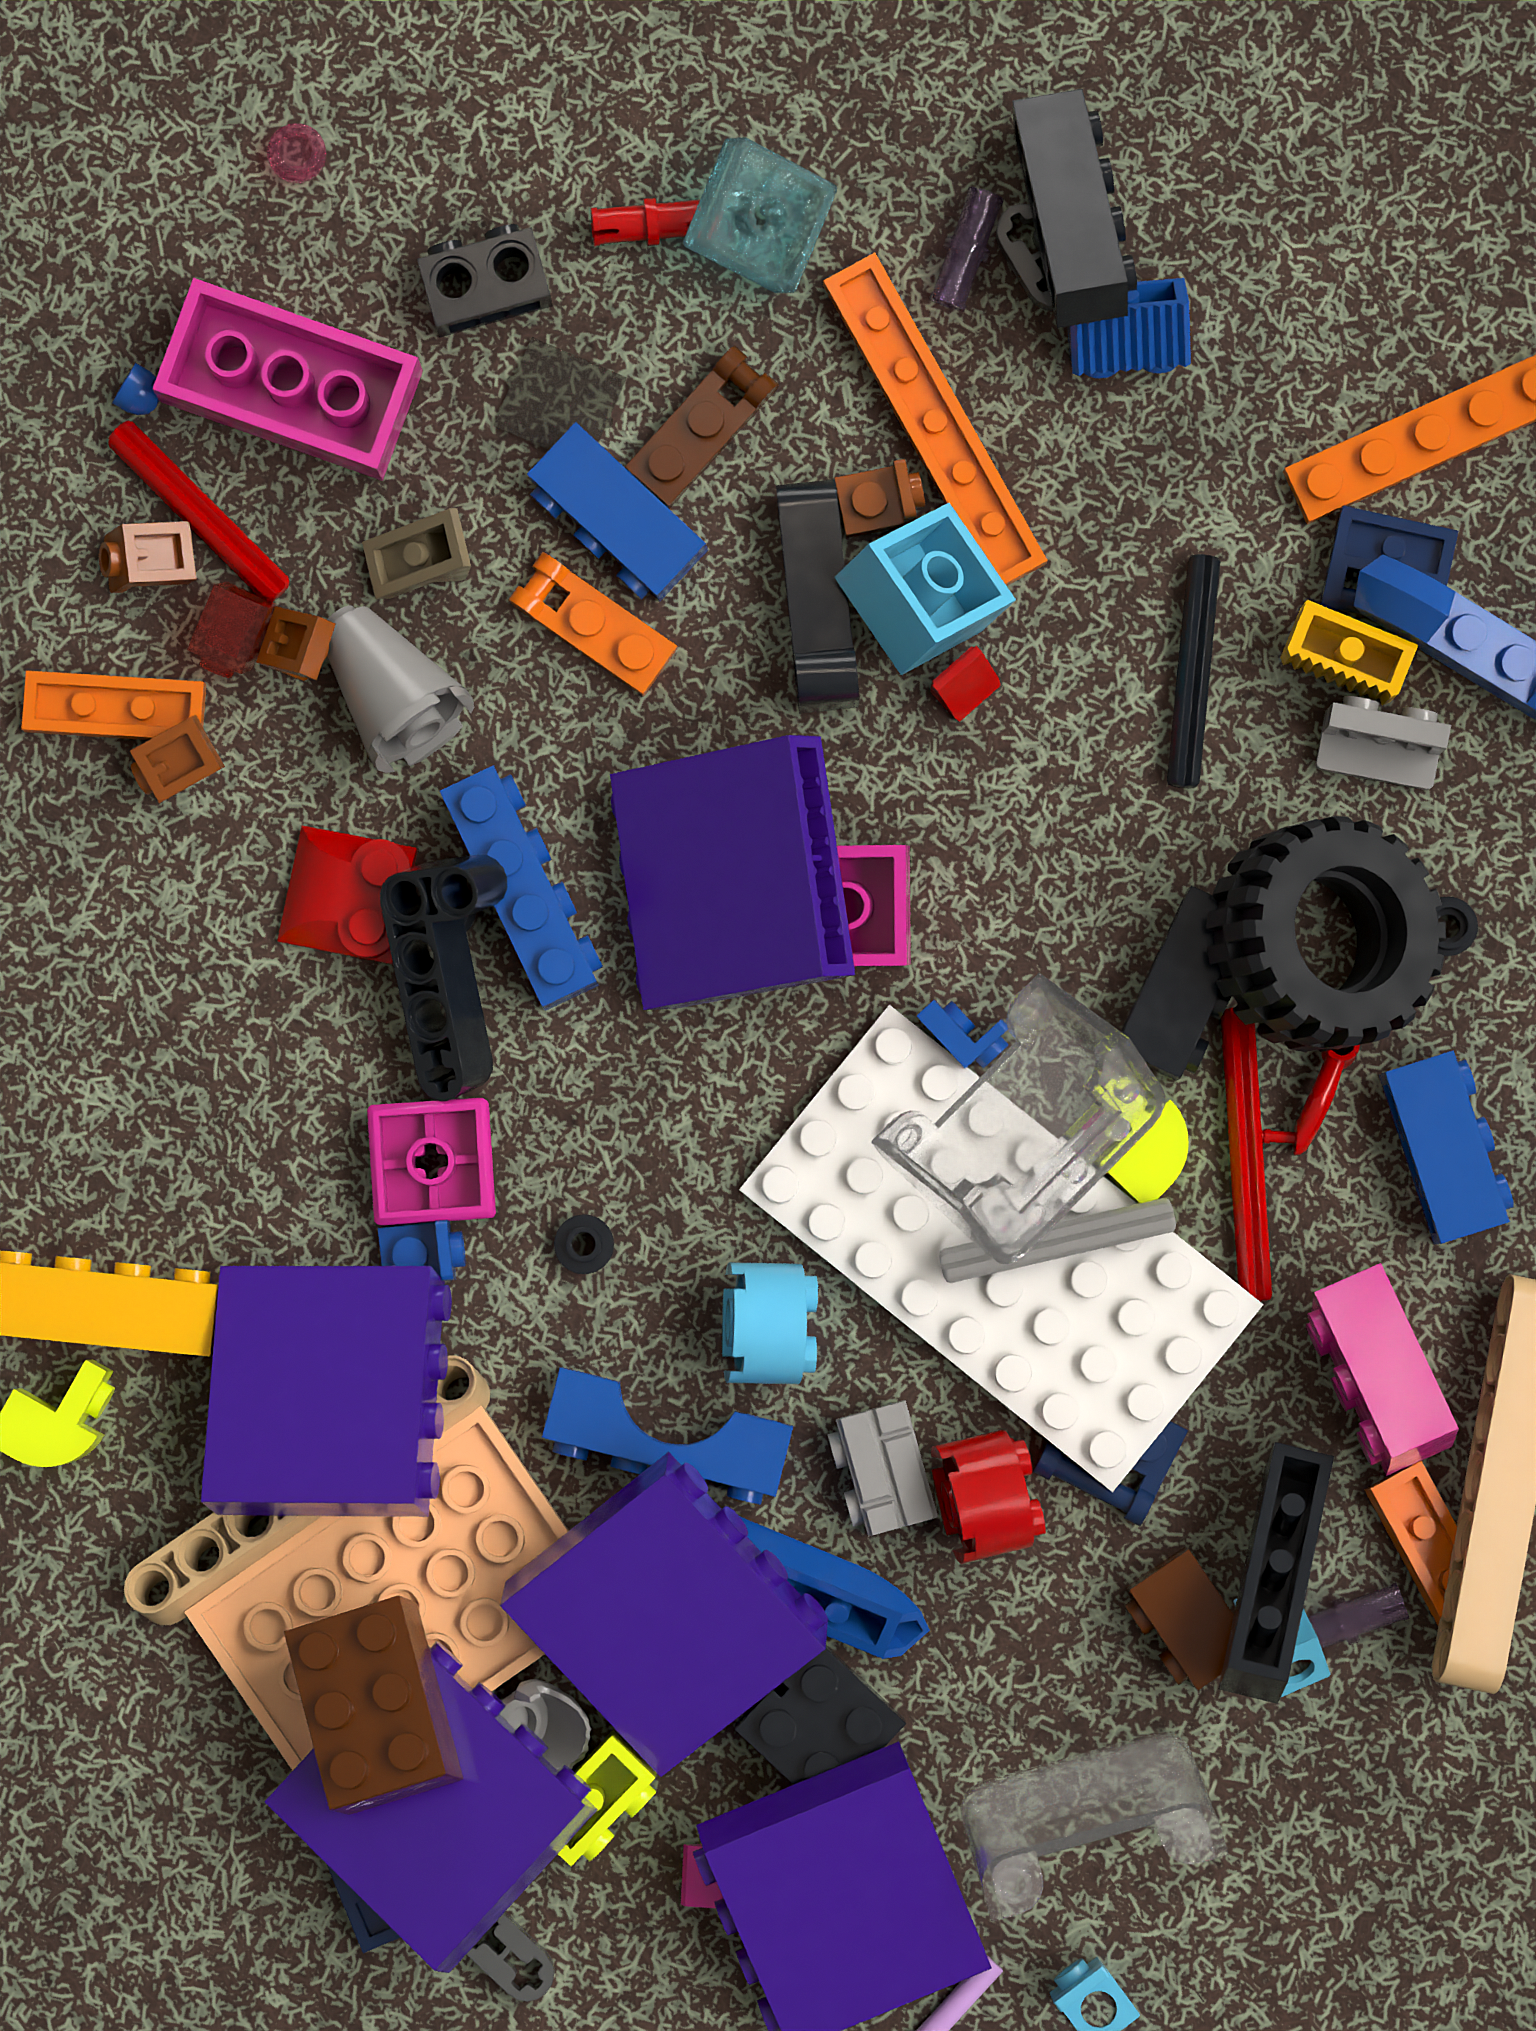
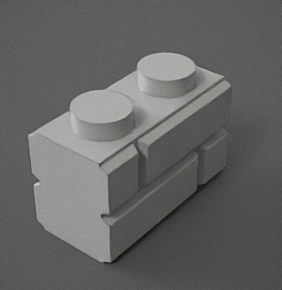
(884, 1469)

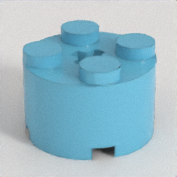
(768, 1323)

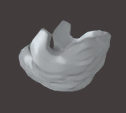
(553, 1718)

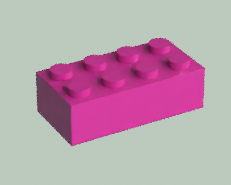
(287, 379)

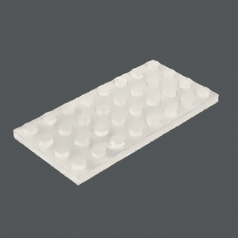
(1075, 1345)

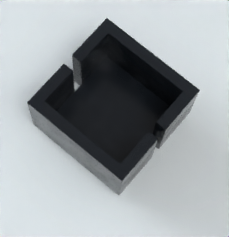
(819, 1720)

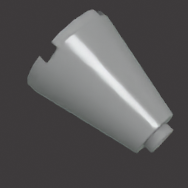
(393, 690)

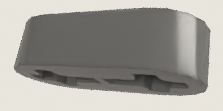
(1019, 257)
(503, 1971)

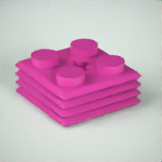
(401, 1135)

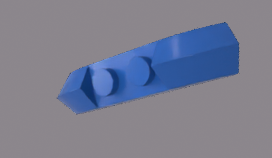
(1450, 630)
(857, 1602)

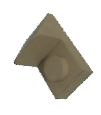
(418, 555)

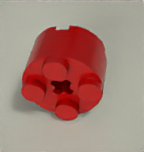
(986, 1495)

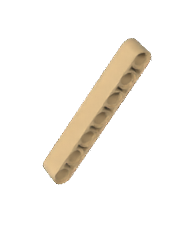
(1494, 1505)
(237, 1551)

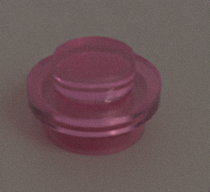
(296, 153)

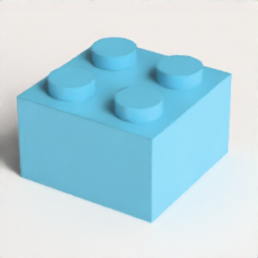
(924, 588)

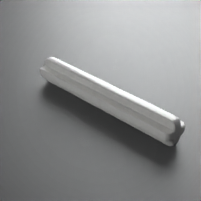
(1067, 1239)

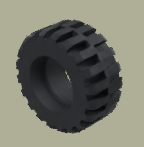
(1391, 919)

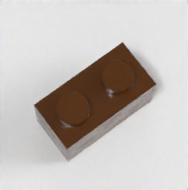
(1186, 1616)

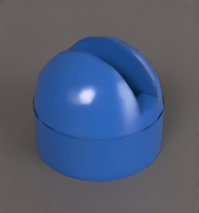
(136, 392)

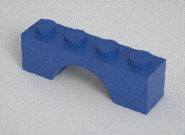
(591, 1415)

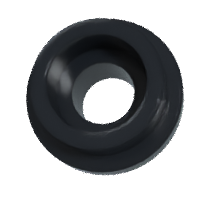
(1466, 923)
(603, 1248)

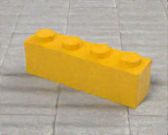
(107, 1308)

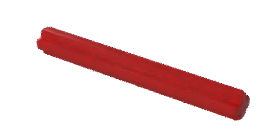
(1246, 1156)

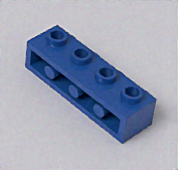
(532, 908)

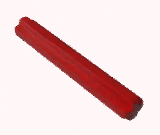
(196, 507)

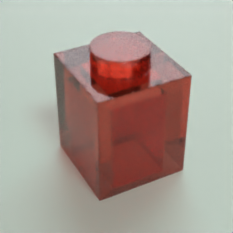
(231, 630)

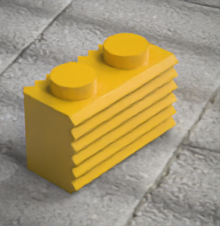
(1348, 652)

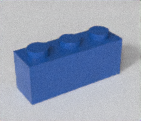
(615, 514)
(1446, 1147)

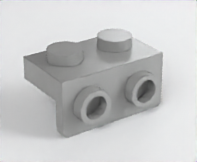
(1381, 744)

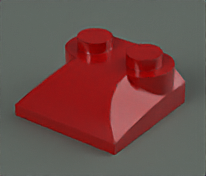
(337, 893)

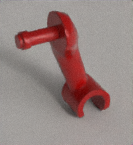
(1316, 1104)

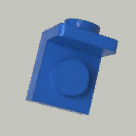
(952, 1030)
(423, 1245)

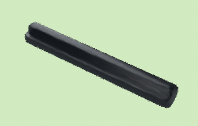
(1193, 671)

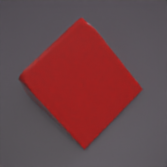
(965, 683)

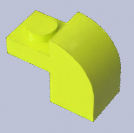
(1154, 1159)
(51, 1435)

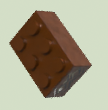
(373, 1705)

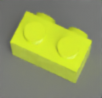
(618, 1784)

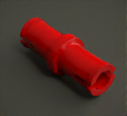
(642, 222)

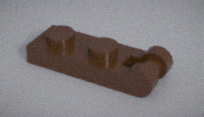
(700, 428)

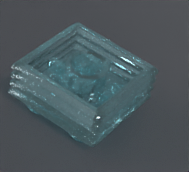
(788, 197)

